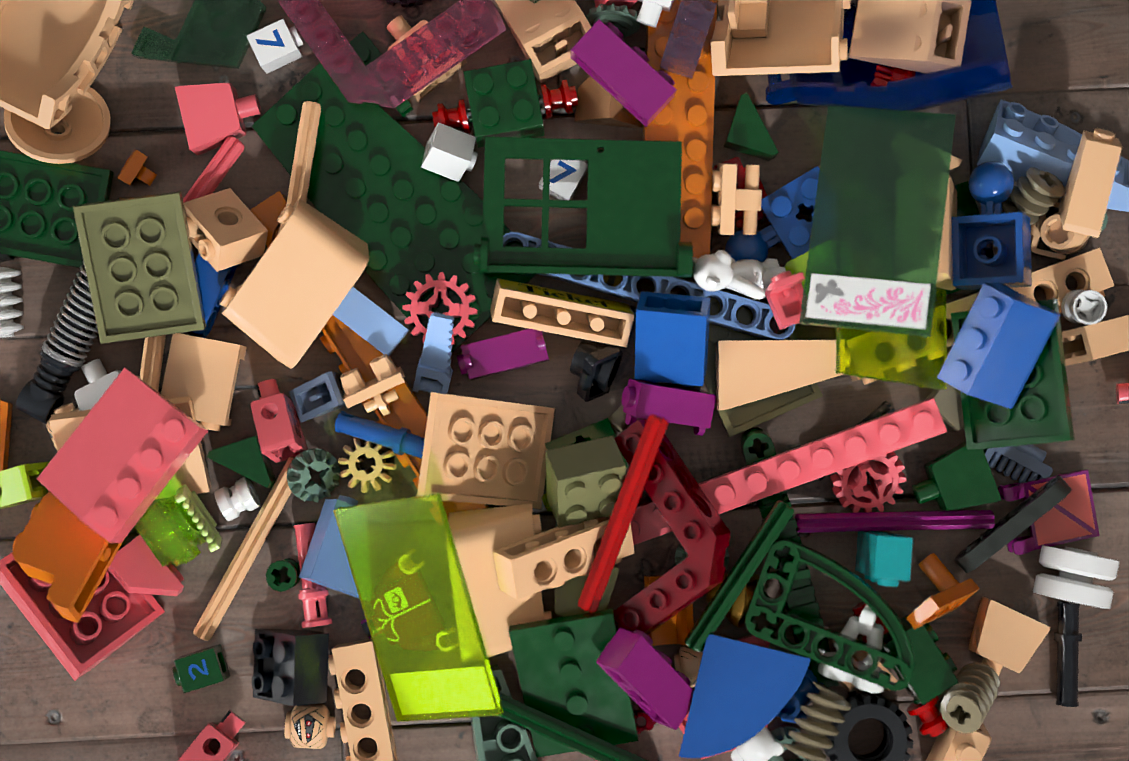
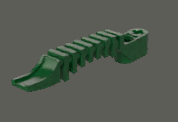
(801, 597)

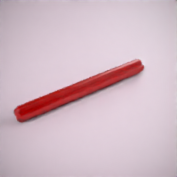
(623, 512)

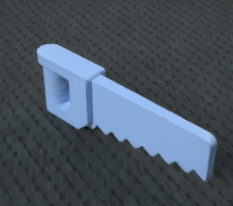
(435, 356)

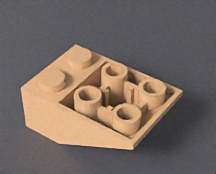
(545, 32)
(910, 33)

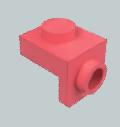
(785, 298)

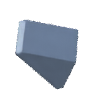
(318, 396)

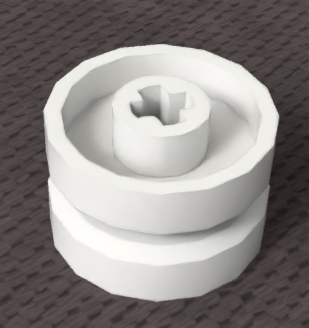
(1076, 576)

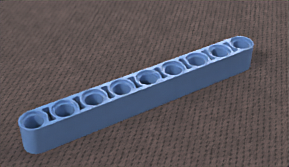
(627, 290)

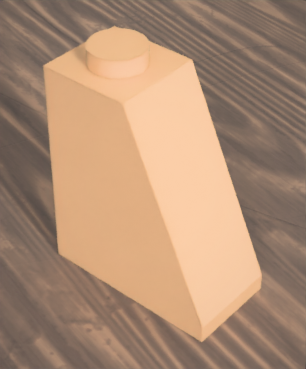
(1090, 183)
(1096, 340)

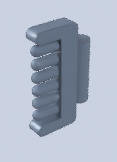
(1025, 456)

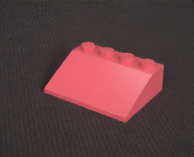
(121, 456)
(104, 627)

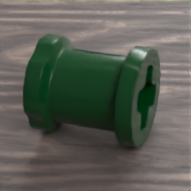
(273, 576)

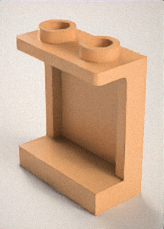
(206, 373)

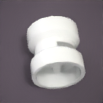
(1092, 306)
(237, 498)

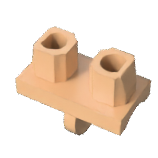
(386, 377)

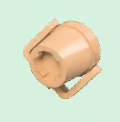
(1055, 237)

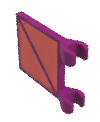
(1066, 522)

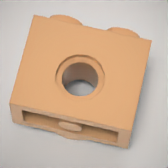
(224, 229)

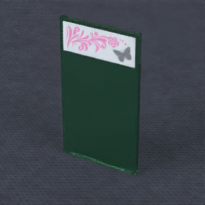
(878, 220)

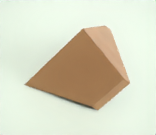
(601, 108)

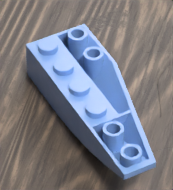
(1039, 141)

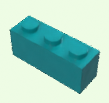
(884, 557)

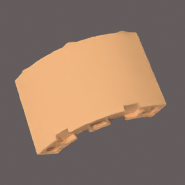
(799, 39)
(53, 53)

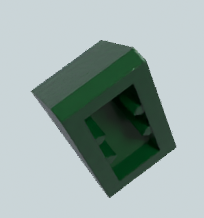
(748, 132)
(246, 459)

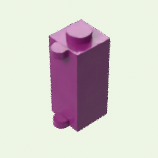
(502, 354)
(672, 402)

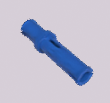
(397, 439)

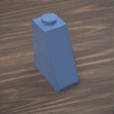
(326, 556)

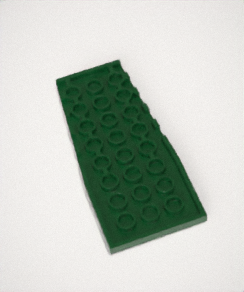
(374, 186)

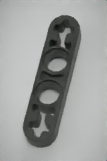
(1013, 524)

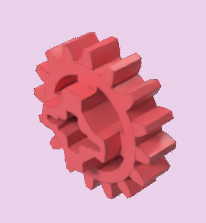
(440, 292)
(884, 475)

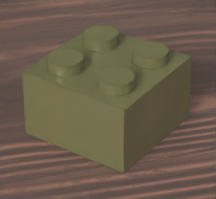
(584, 480)

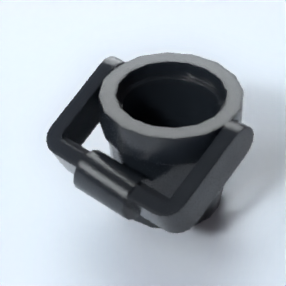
(595, 366)

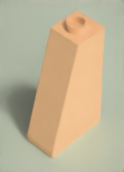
(769, 367)

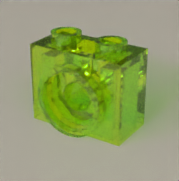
(170, 532)

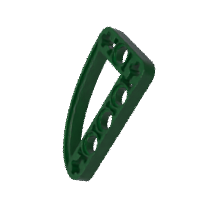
(814, 633)

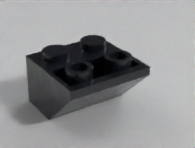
(290, 666)

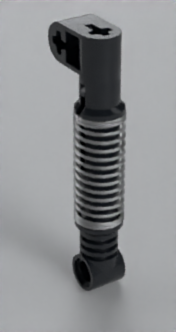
(62, 355)

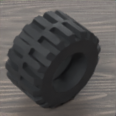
(896, 729)

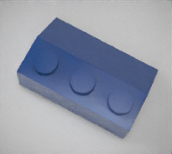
(998, 345)

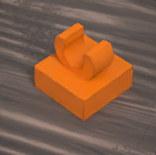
(135, 168)

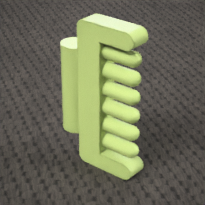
(200, 516)

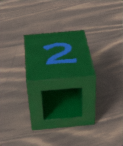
(201, 669)

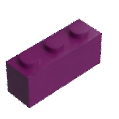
(623, 72)
(647, 677)

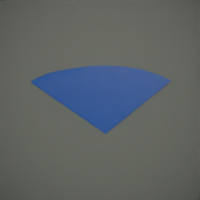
(737, 694)

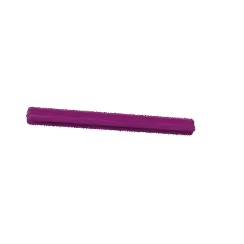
(894, 521)

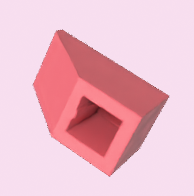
(142, 573)

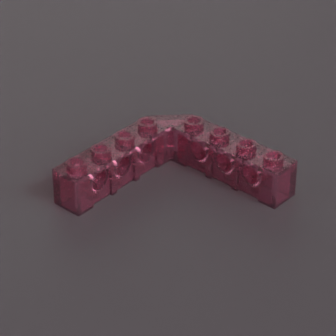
(406, 65)

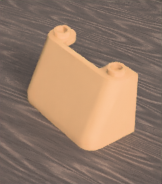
(296, 283)
(475, 539)

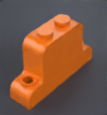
(64, 554)

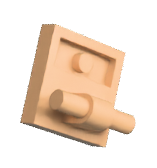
(731, 199)

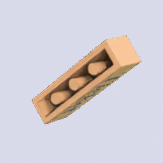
(561, 312)

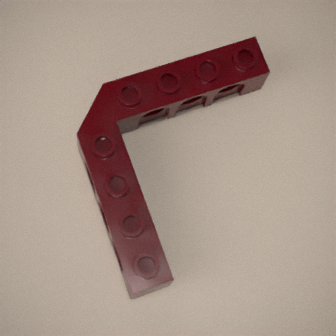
(694, 525)

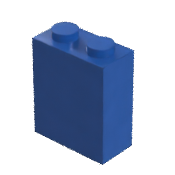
(672, 338)

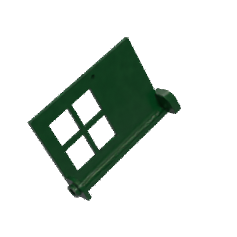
(629, 207)

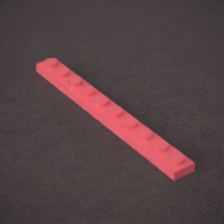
(805, 463)

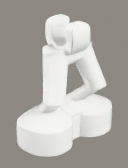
(874, 632)

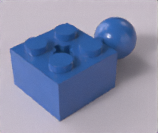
(781, 211)
(974, 235)

